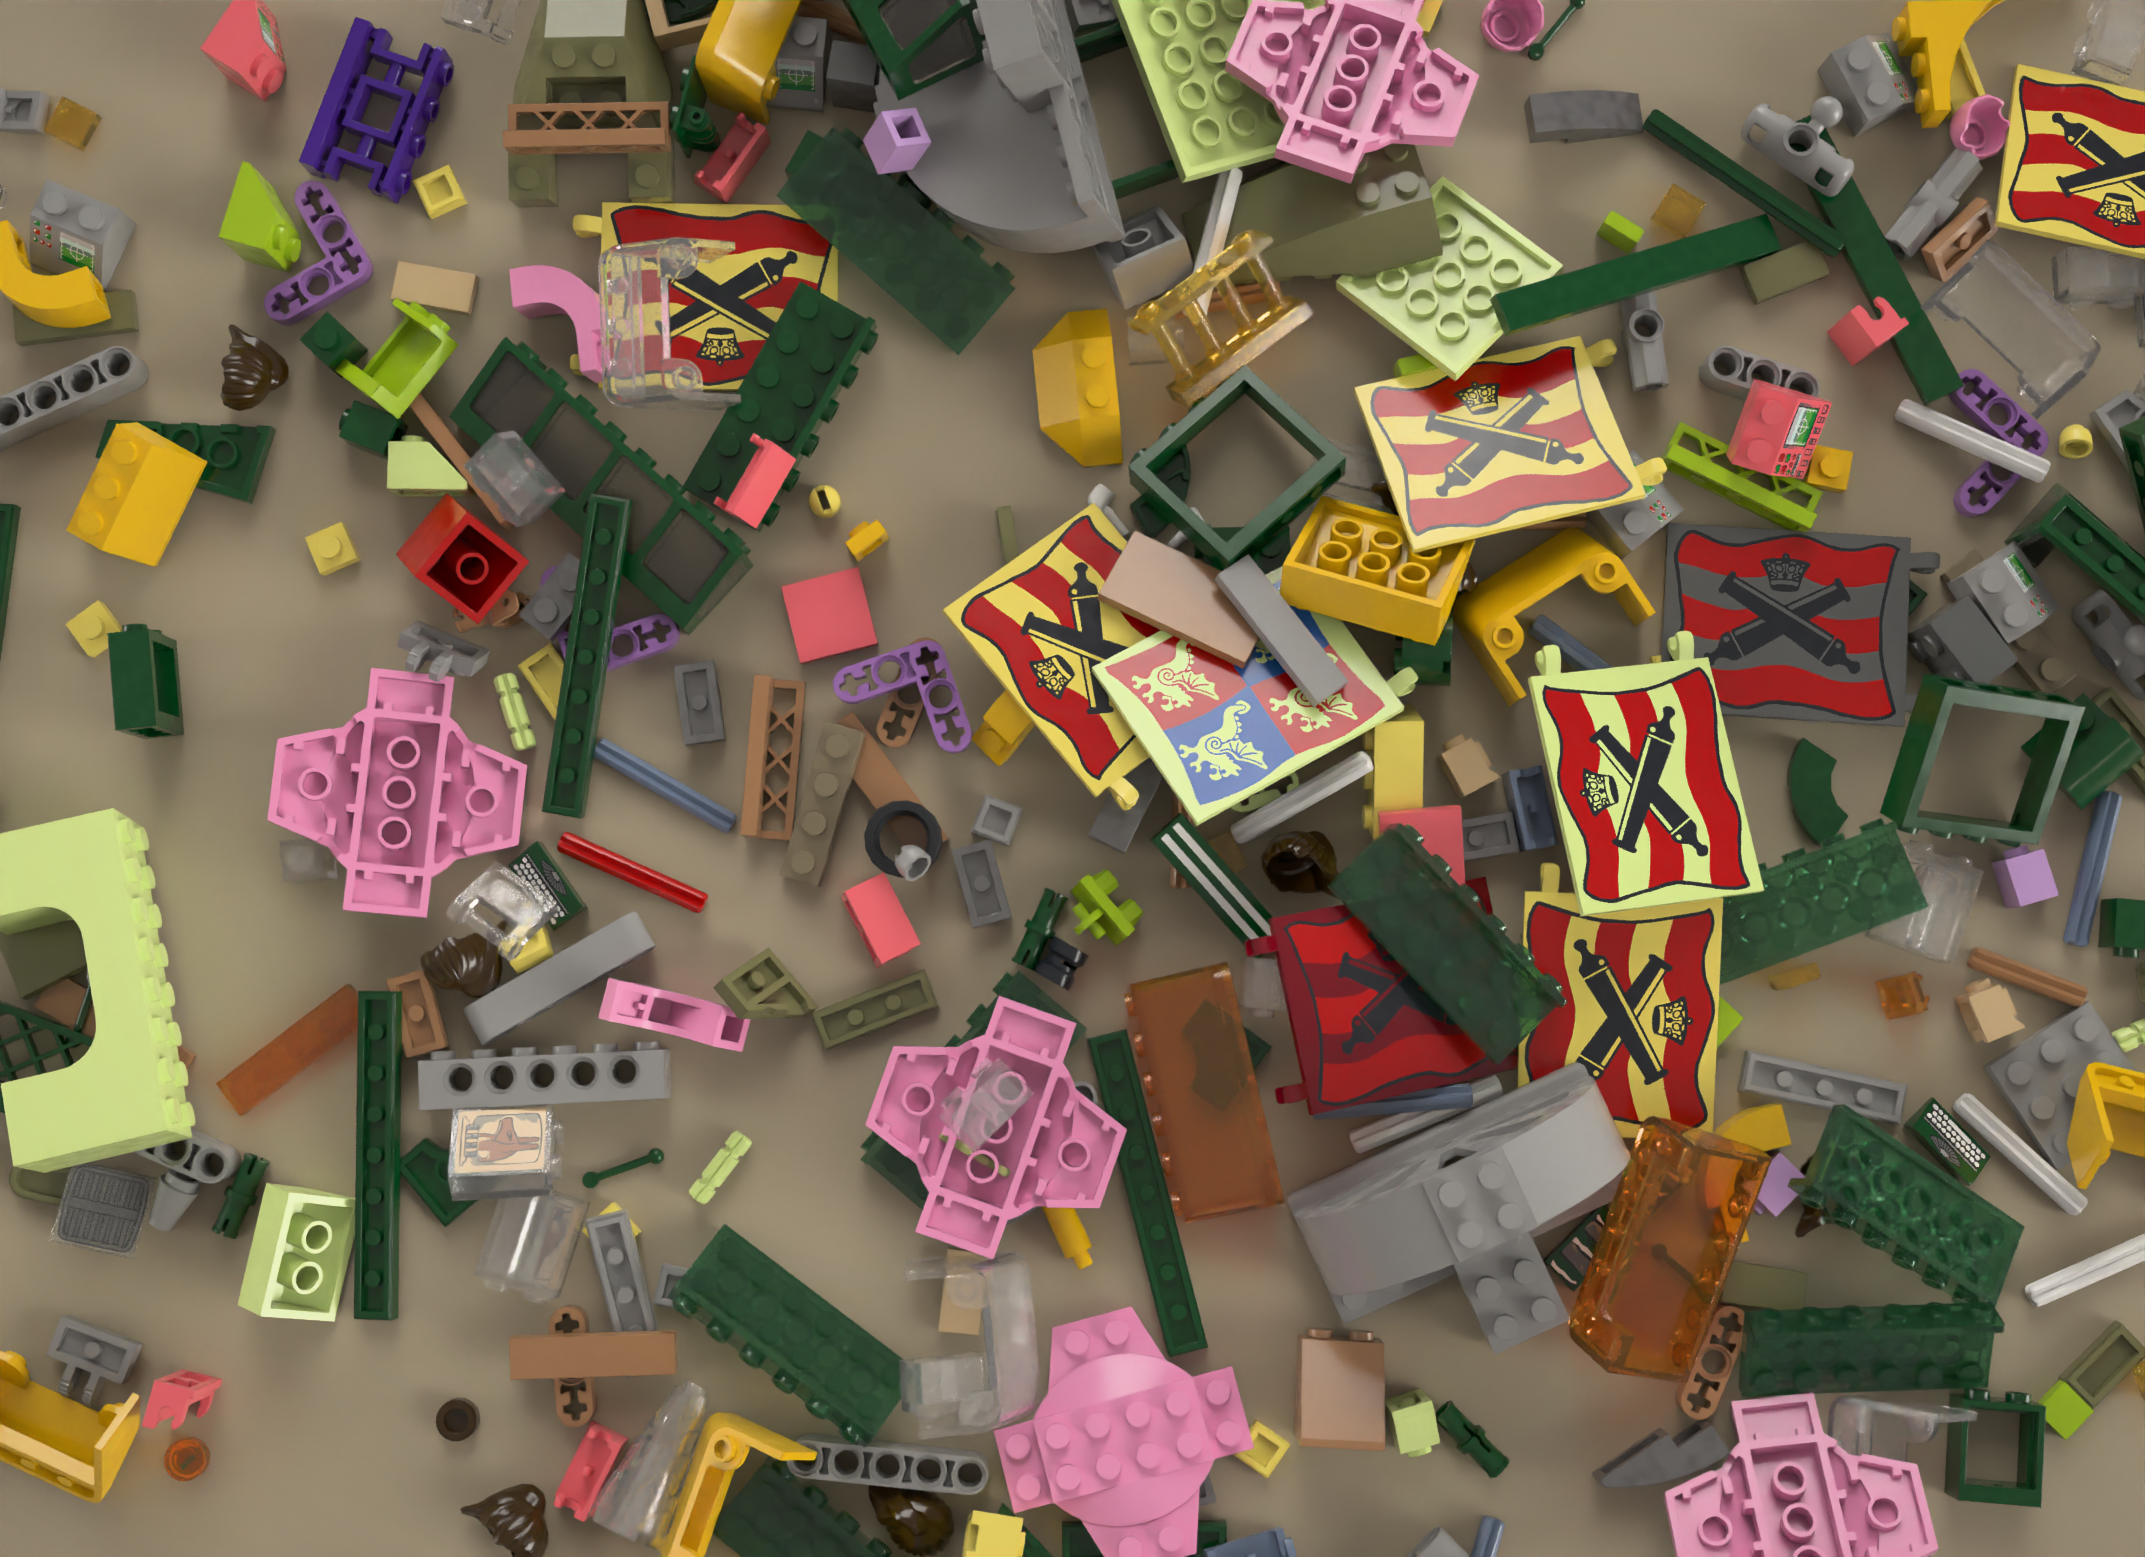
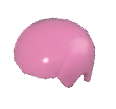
(1511, 23)
(1979, 126)

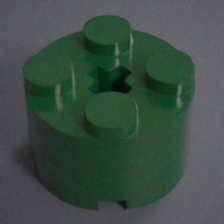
(1428, 661)

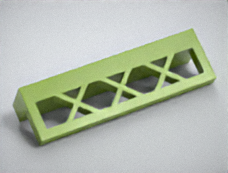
(1736, 487)

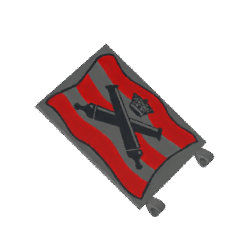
(1795, 619)

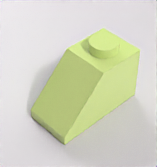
(422, 471)
(1412, 1422)

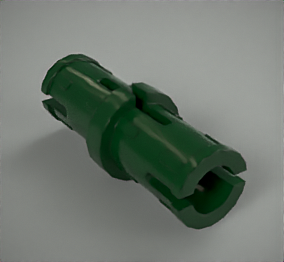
(1039, 929)
(240, 1195)
(1471, 1439)

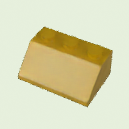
(136, 494)

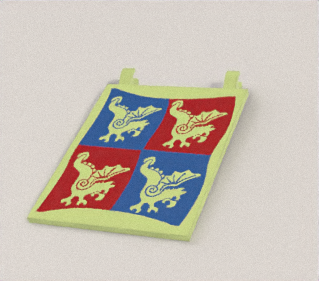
(1235, 729)

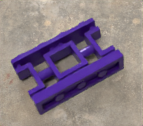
(348, 98)

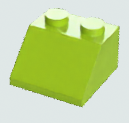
(259, 224)

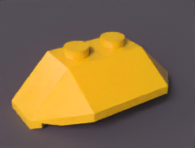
(1080, 388)

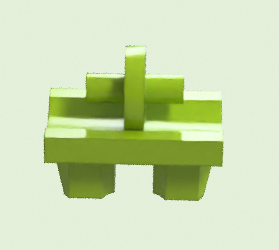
(1099, 912)

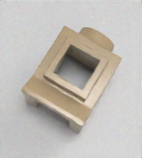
(1465, 765)
(1988, 1011)

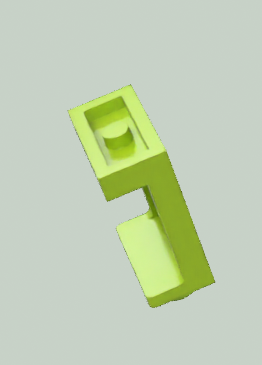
(404, 360)

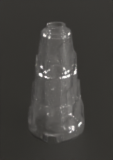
(649, 1480)

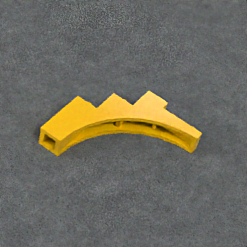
(1932, 37)

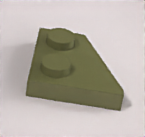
(764, 990)

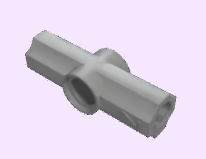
(1932, 203)
(1644, 354)

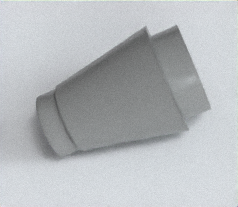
(172, 1199)

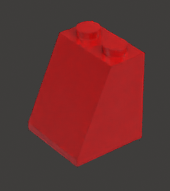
(461, 558)

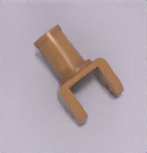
(503, 613)

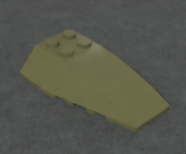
(1333, 225)

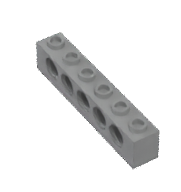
(440, 1090)

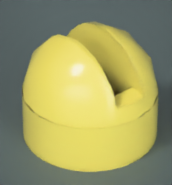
(2075, 442)
(832, 497)

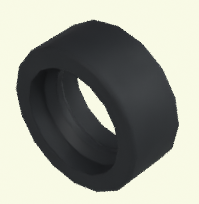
(886, 813)

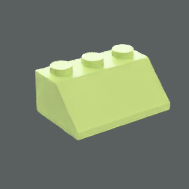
(298, 1254)

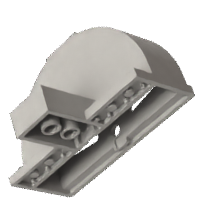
(1016, 136)
(1526, 1169)

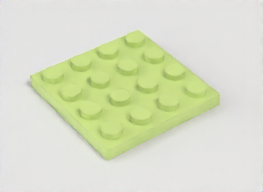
(1445, 301)

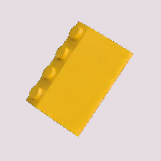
(1363, 572)

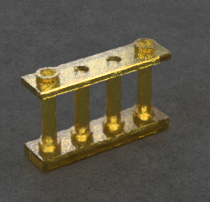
(1252, 334)

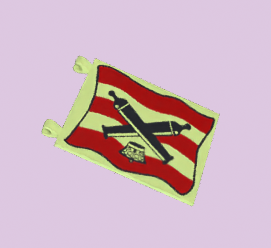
(1644, 782)

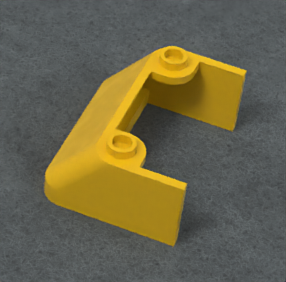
(741, 53)
(1489, 612)
(2106, 1117)
(61, 1437)
(717, 1455)

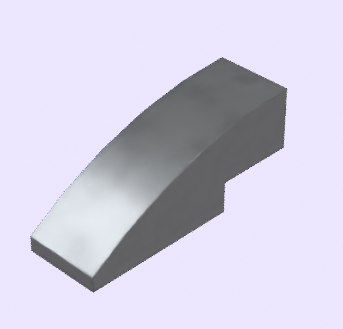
(1582, 115)
(1116, 826)
(1664, 1458)

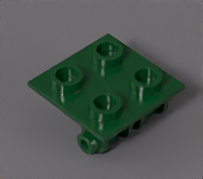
(689, 119)

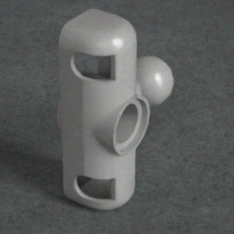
(1819, 154)
(2115, 640)

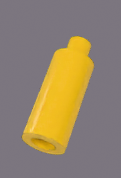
(1069, 1234)

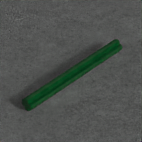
(1744, 183)

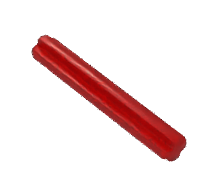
(632, 872)

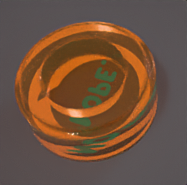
(187, 1459)

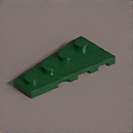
(232, 453)

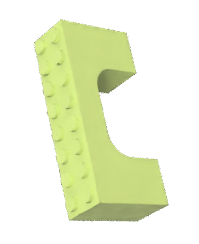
(130, 1080)

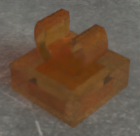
(1902, 995)

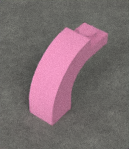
(552, 291)
(673, 1014)

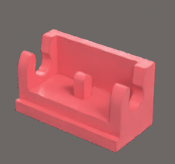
(733, 159)
(1860, 335)
(758, 483)
(880, 919)
(175, 1393)
(590, 1469)

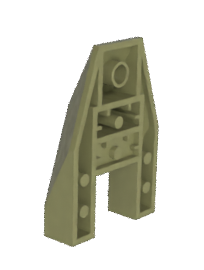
(591, 56)

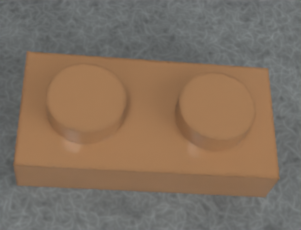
(1959, 239)
(421, 1016)

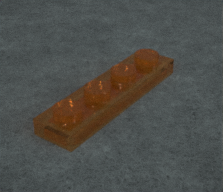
(292, 1051)

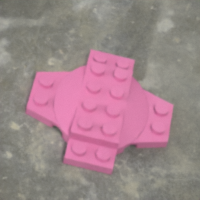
(1349, 79)
(397, 793)
(1054, 1144)
(1123, 1438)
(1799, 1494)

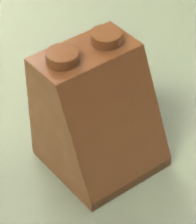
(1340, 1390)

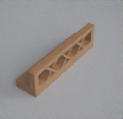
(587, 138)
(757, 758)

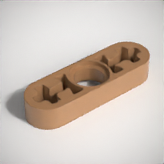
(907, 724)
(1720, 1377)
(585, 1395)

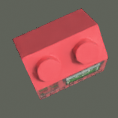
(248, 47)
(1777, 430)

